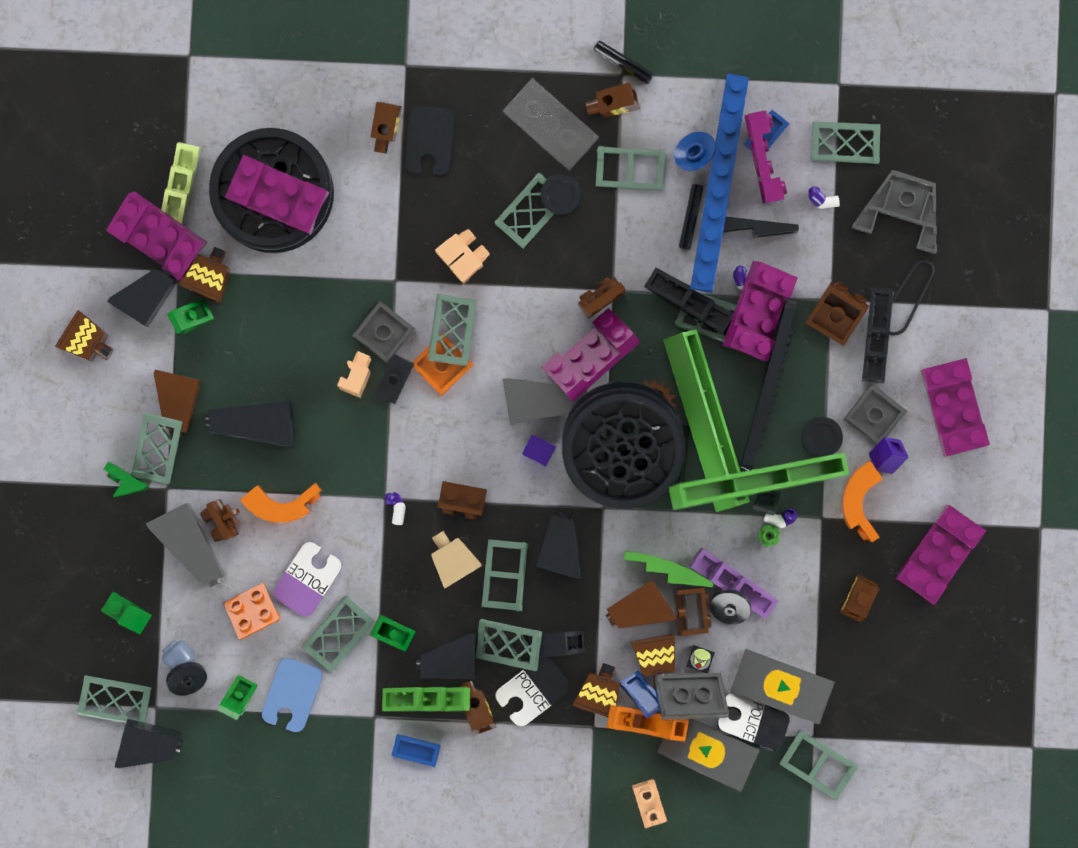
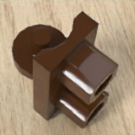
(223, 518)

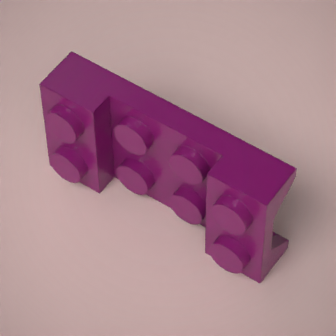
(757, 125)
(276, 194)
(156, 235)
(759, 310)
(591, 355)
(955, 407)
(940, 554)

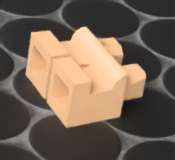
(469, 262)
(358, 376)
(649, 803)

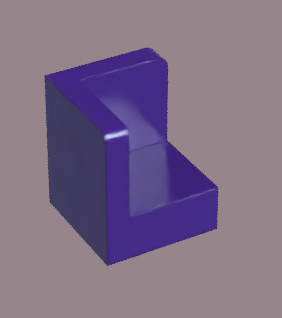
(539, 450)
(888, 455)

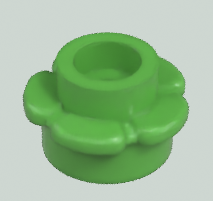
(768, 529)

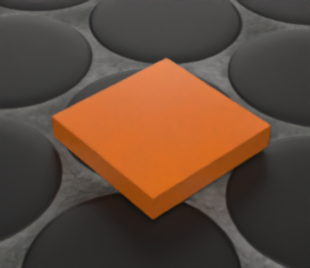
(441, 375)

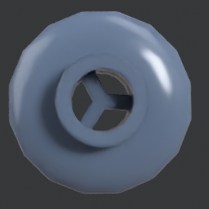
(177, 653)

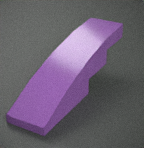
(728, 578)

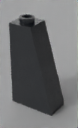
(260, 422)

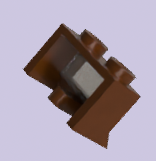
(691, 611)

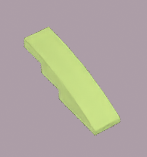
(181, 181)

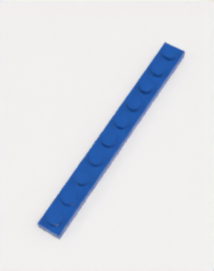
(719, 183)

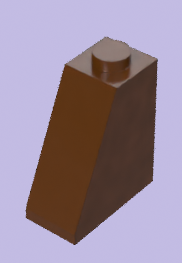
(177, 397)
(640, 608)

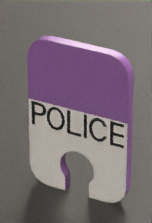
(305, 585)

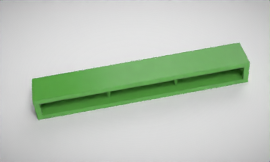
(703, 410)
(758, 481)

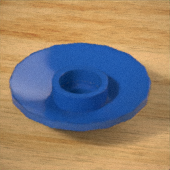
(694, 151)

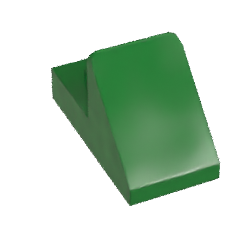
(190, 316)
(129, 483)
(126, 613)
(392, 632)
(237, 697)

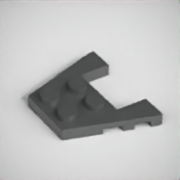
(905, 199)

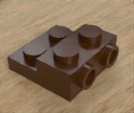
(607, 293)
(837, 313)

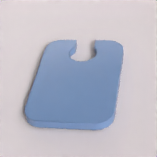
(295, 689)

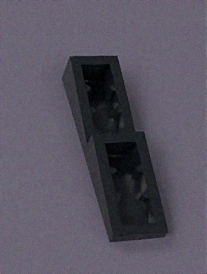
(759, 227)

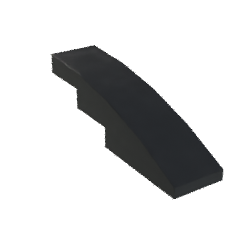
(689, 301)
(877, 335)

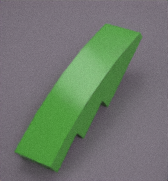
(675, 572)
(426, 699)

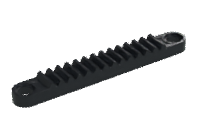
(769, 383)

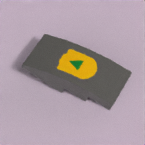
(782, 686)
(712, 754)

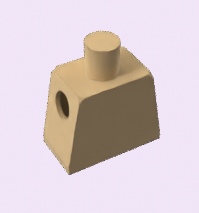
(453, 559)

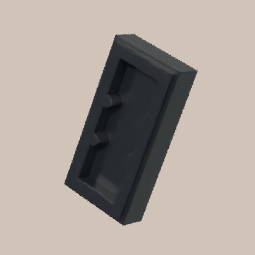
(394, 378)

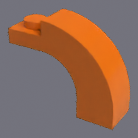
(852, 500)
(265, 508)
(635, 721)

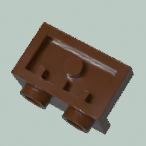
(462, 499)

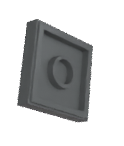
(383, 332)
(875, 414)

